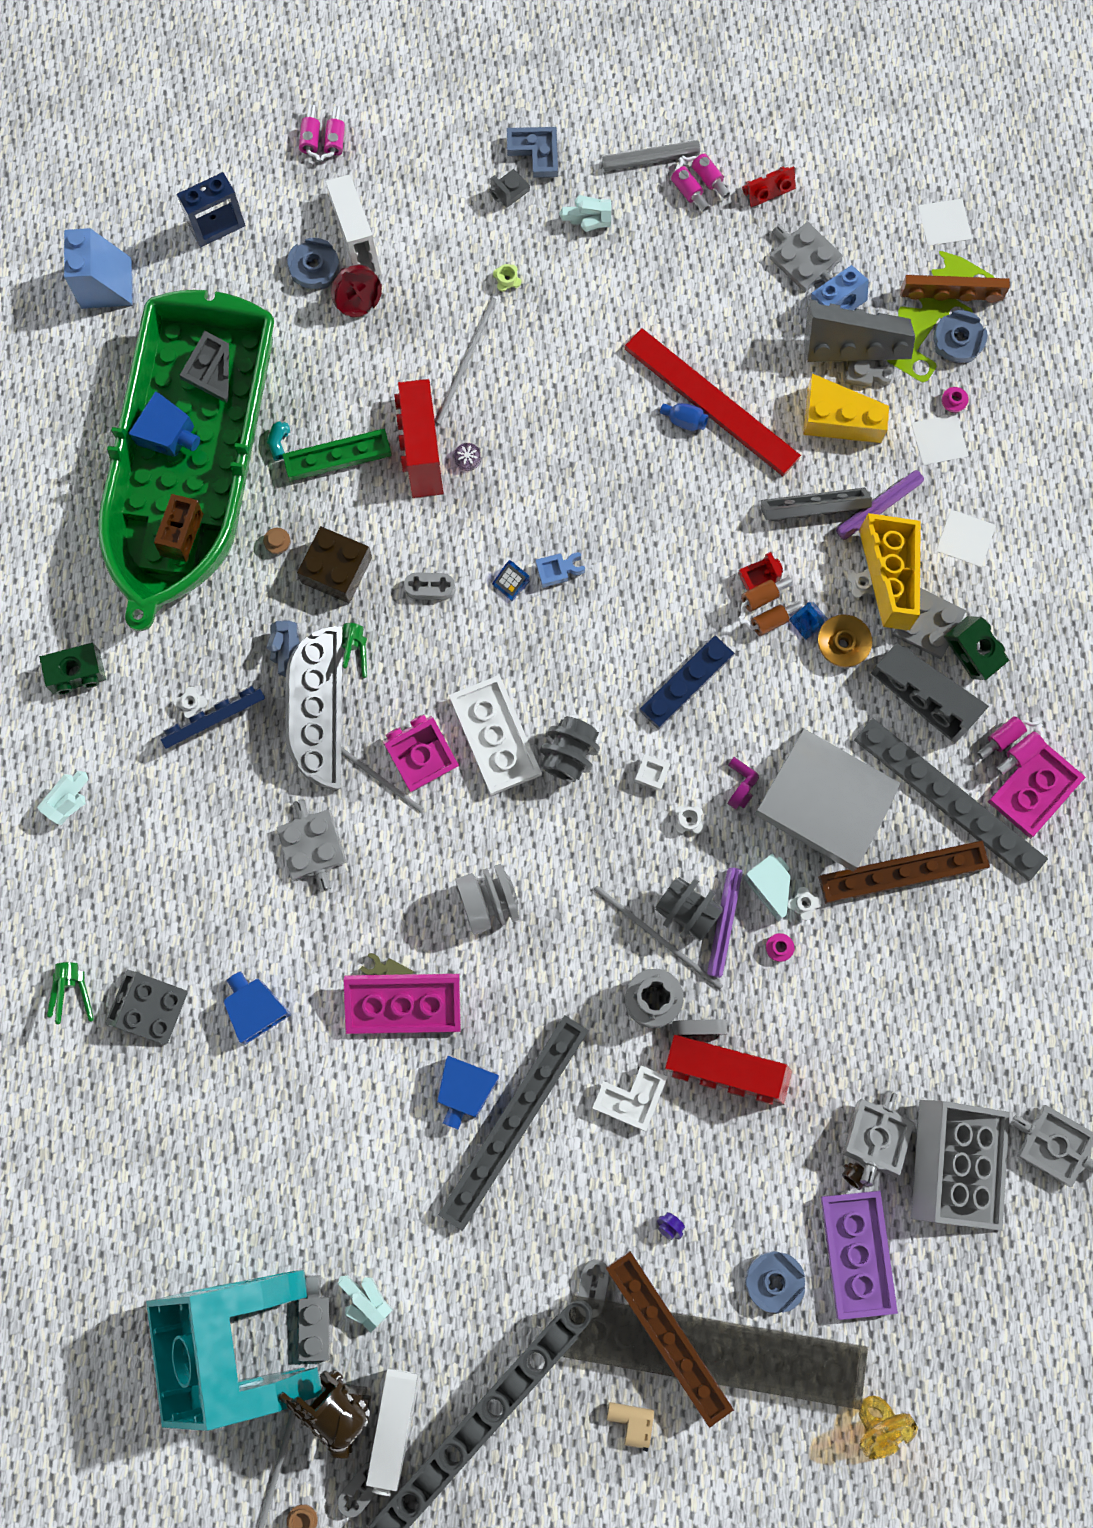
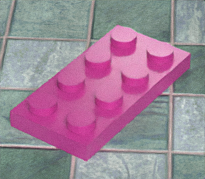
(402, 1003)

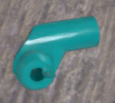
(277, 432)

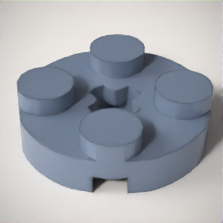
(317, 276)
(960, 351)
(774, 1264)

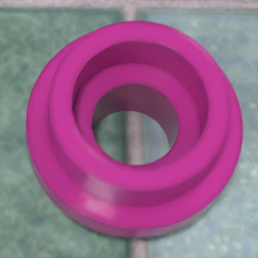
(952, 405)
(771, 947)

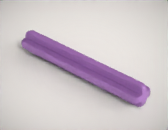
(881, 503)
(724, 923)

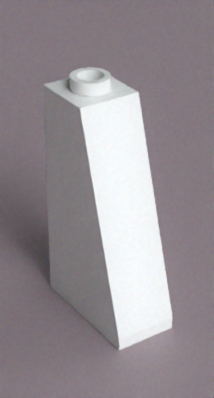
(353, 223)
(392, 1431)

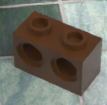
(178, 528)

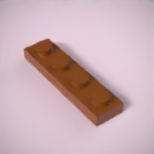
(955, 288)

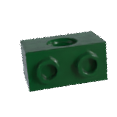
(964, 641)
(58, 664)

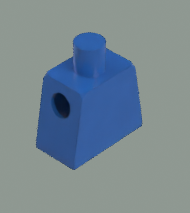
(164, 428)
(252, 1008)
(464, 1090)

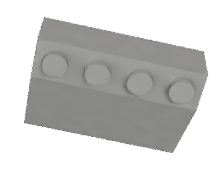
(960, 1165)

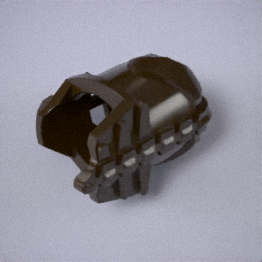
(333, 1415)

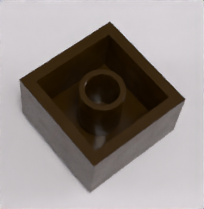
(334, 564)

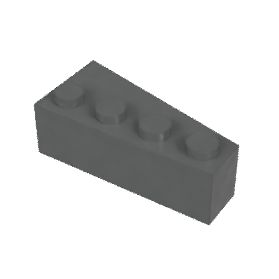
(855, 335)
(929, 692)

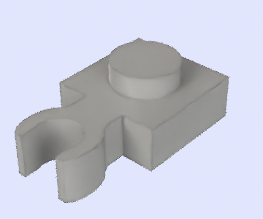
(864, 373)

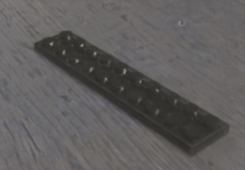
(731, 1351)

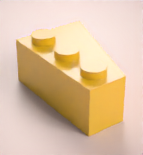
(843, 413)

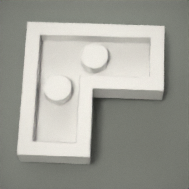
(633, 1106)

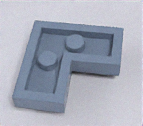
(538, 142)

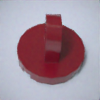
(356, 290)

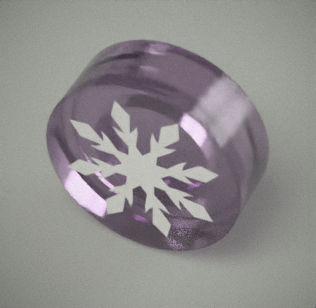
(467, 456)

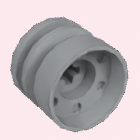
(487, 899)

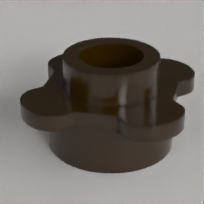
(853, 1175)

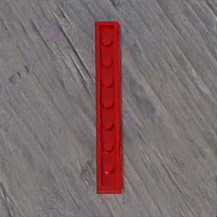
(713, 402)

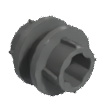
(571, 745)
(689, 908)

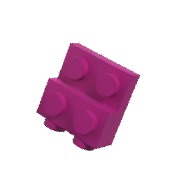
(420, 752)

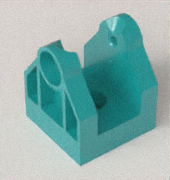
(197, 1356)

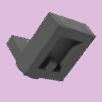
(508, 188)

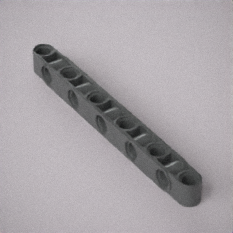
(480, 1422)

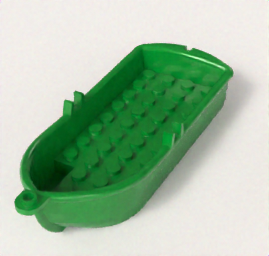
(213, 474)

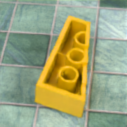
(894, 567)

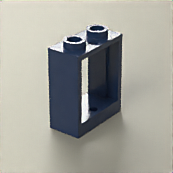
(217, 222)

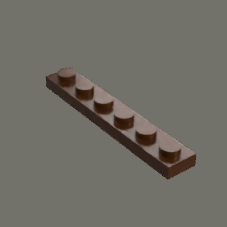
(904, 872)
(669, 1339)

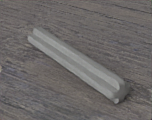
(650, 155)

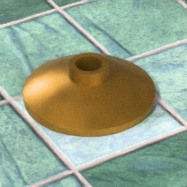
(851, 630)

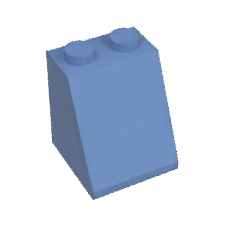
(96, 270)

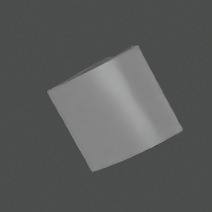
(828, 800)

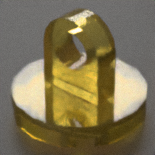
(885, 1432)

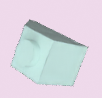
(771, 884)

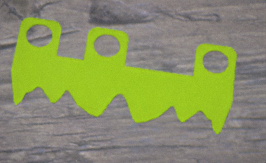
(925, 318)

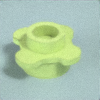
(504, 271)

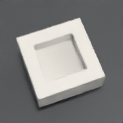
(652, 772)

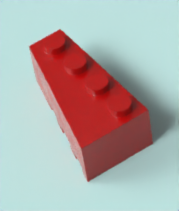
(418, 438)
(729, 1069)

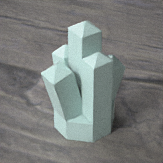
(589, 212)
(64, 798)
(370, 1306)

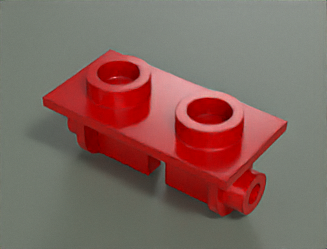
(772, 186)

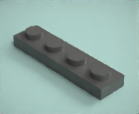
(817, 503)

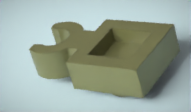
(390, 968)

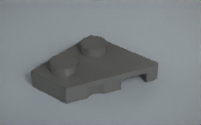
(209, 367)

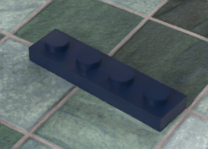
(686, 682)
(202, 721)

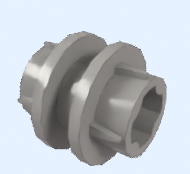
(669, 988)

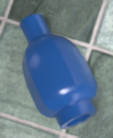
(685, 416)

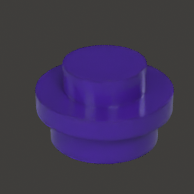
(670, 1226)

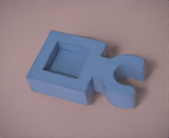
(554, 569)

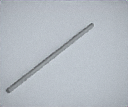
(465, 361)
(381, 780)
(674, 950)
(277, 1470)

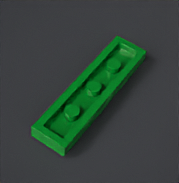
(337, 455)

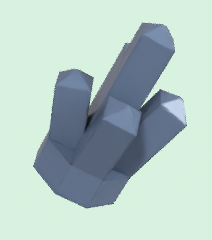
(282, 642)

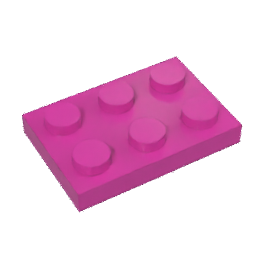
(1036, 791)

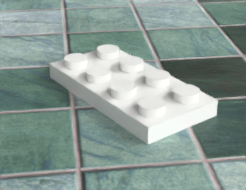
(495, 735)

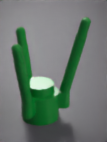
(352, 638)
(65, 977)

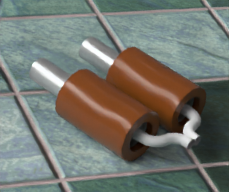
(762, 595)

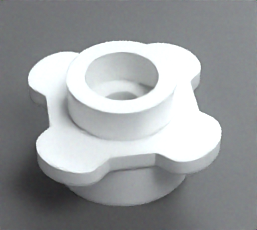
(857, 589)
(190, 695)
(691, 812)
(804, 911)

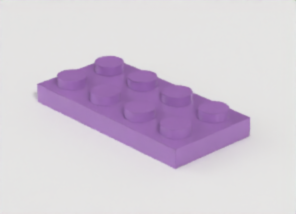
(858, 1255)

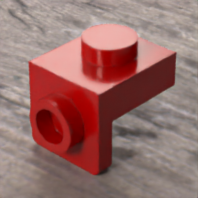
(761, 571)

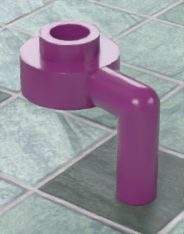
(742, 795)

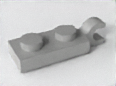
(314, 1323)

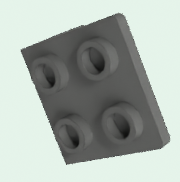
(146, 1007)

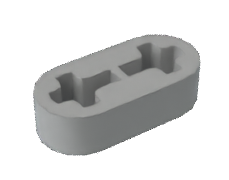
(429, 580)
(711, 1027)
(585, 1284)
(354, 1485)

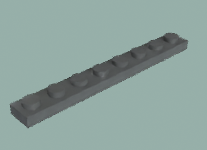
(951, 799)
(513, 1123)

